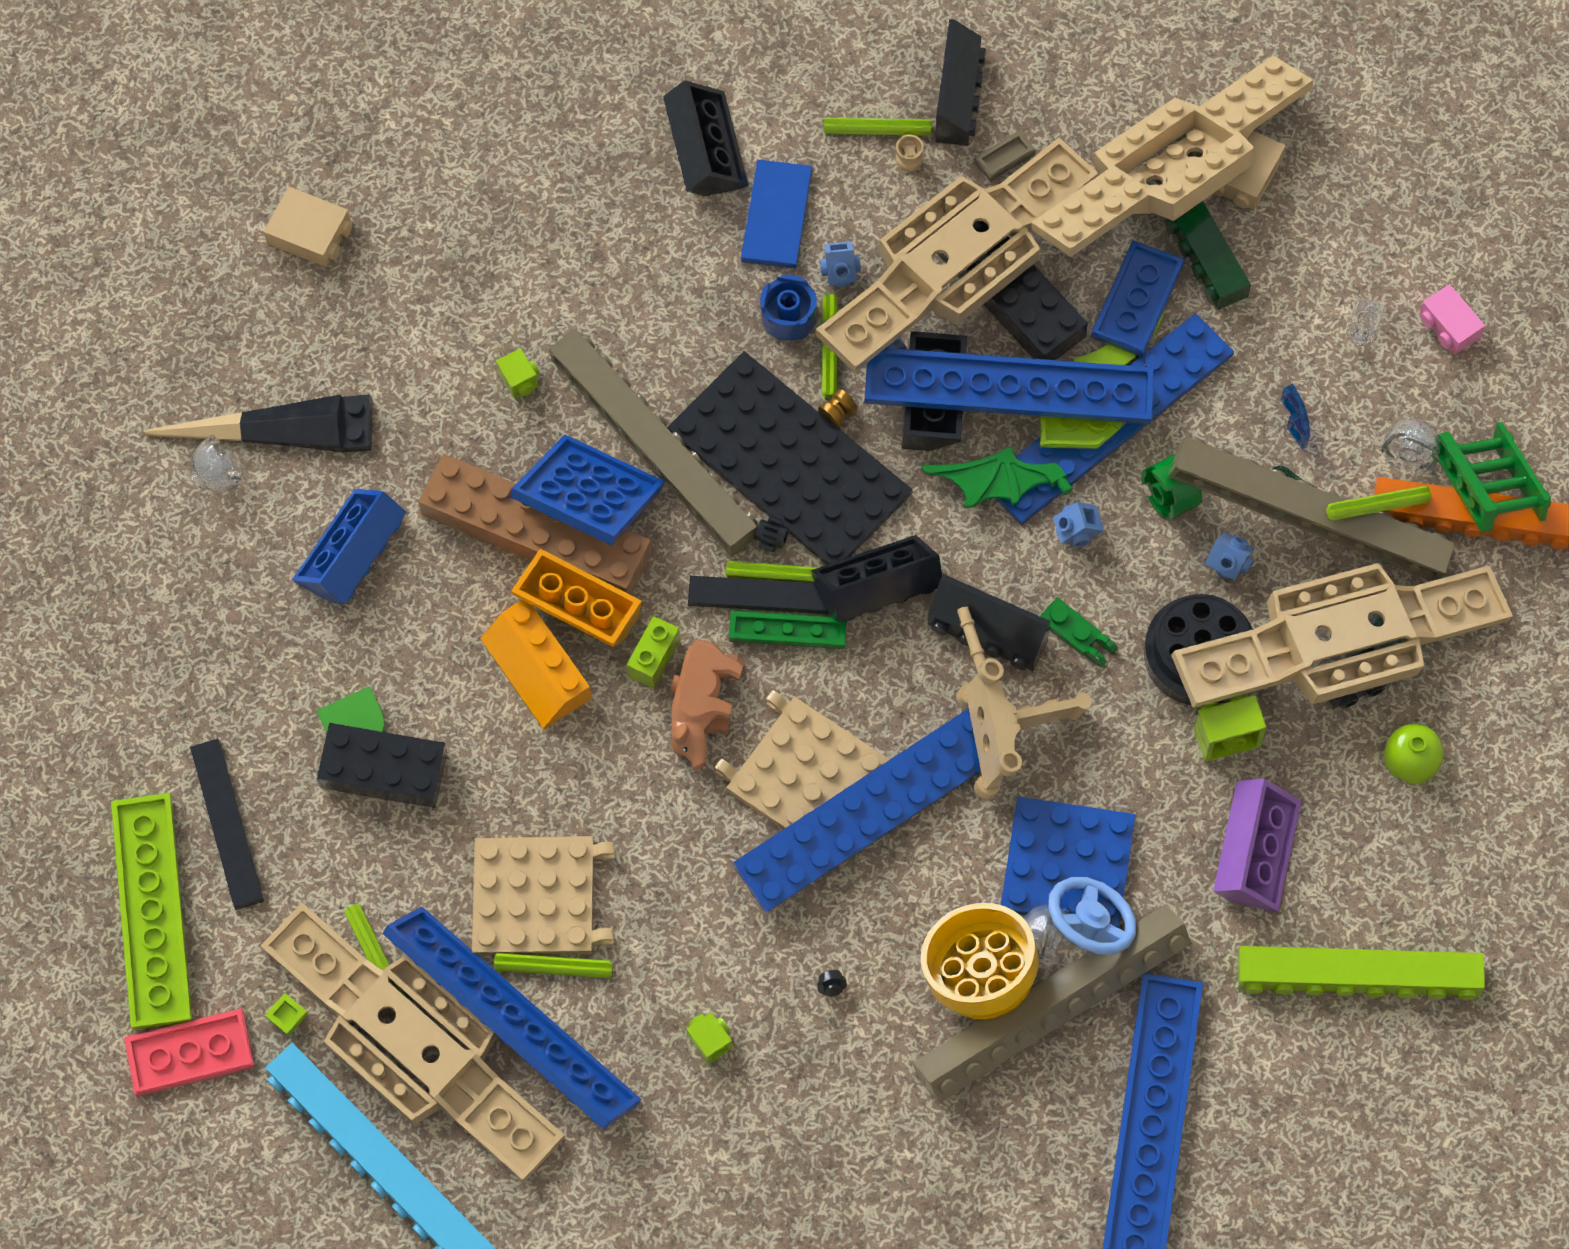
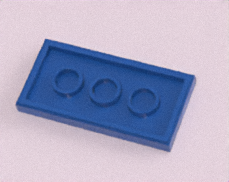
(776, 214)
(1137, 298)

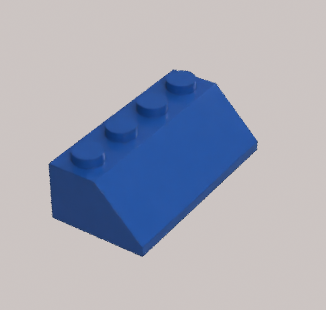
(350, 545)

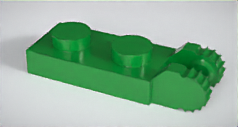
(1077, 631)

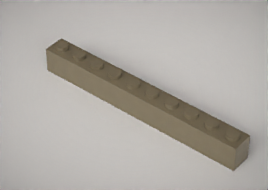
(653, 442)
(1305, 508)
(1050, 1006)

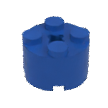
(788, 307)

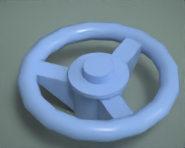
(1090, 925)

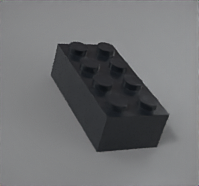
(382, 765)

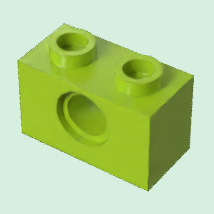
(653, 652)

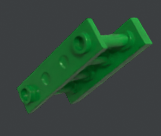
(1475, 492)

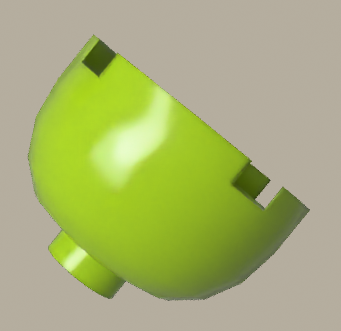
(1413, 753)

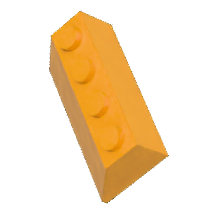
(578, 598)
(536, 664)

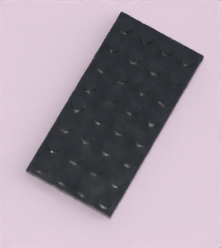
(790, 460)

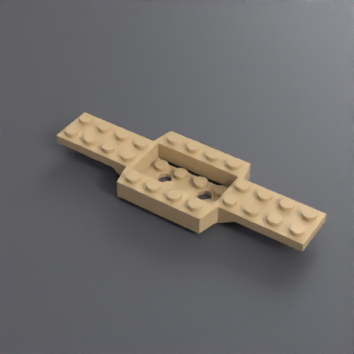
(1218, 133)
(945, 226)
(1341, 604)
(459, 1078)

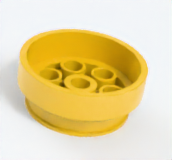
(983, 930)

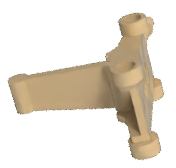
(997, 720)

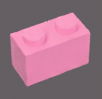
(1451, 320)

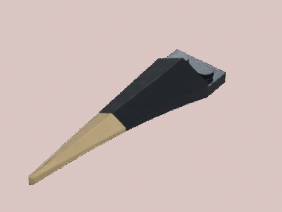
(320, 424)

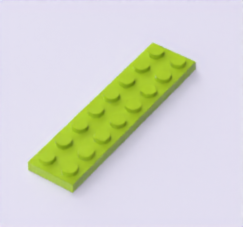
(151, 911)

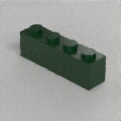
(1210, 256)

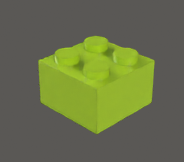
(1229, 727)

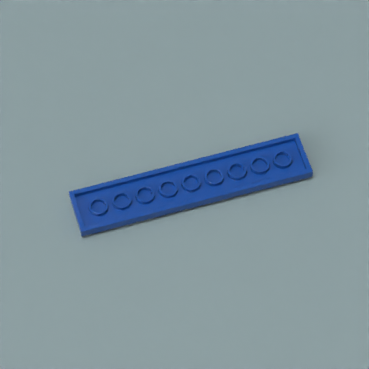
(1179, 365)
(1010, 385)
(861, 814)
(512, 1017)
(1153, 1113)

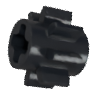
(771, 534)

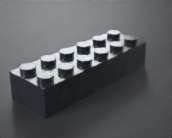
(1033, 311)

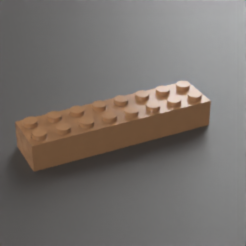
(482, 507)

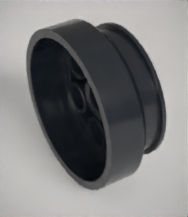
(1162, 641)

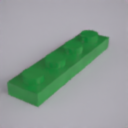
(787, 630)

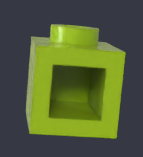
(518, 373)
(709, 1036)

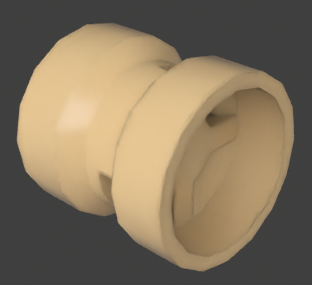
(909, 153)

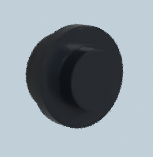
(831, 983)

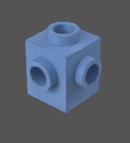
(840, 264)
(1078, 524)
(1230, 556)

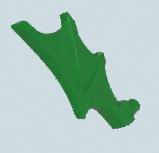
(999, 477)

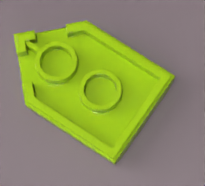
(1076, 433)

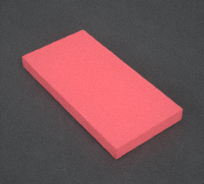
(189, 1052)

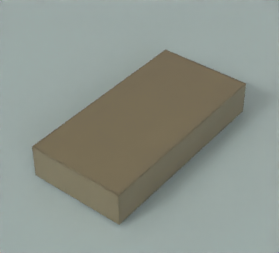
(1004, 155)

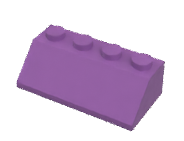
(1257, 845)

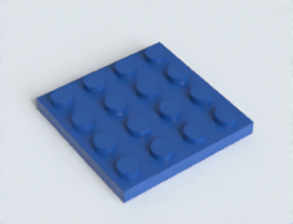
(587, 489)
(1064, 842)

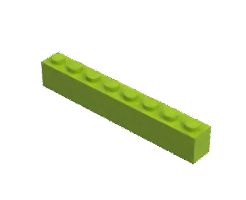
(1360, 971)

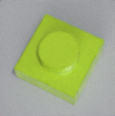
(286, 1014)

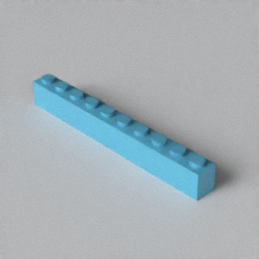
(372, 1153)

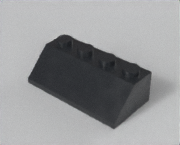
(959, 84)
(704, 139)
(929, 427)
(878, 578)
(1000, 626)

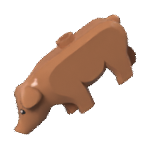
(697, 701)

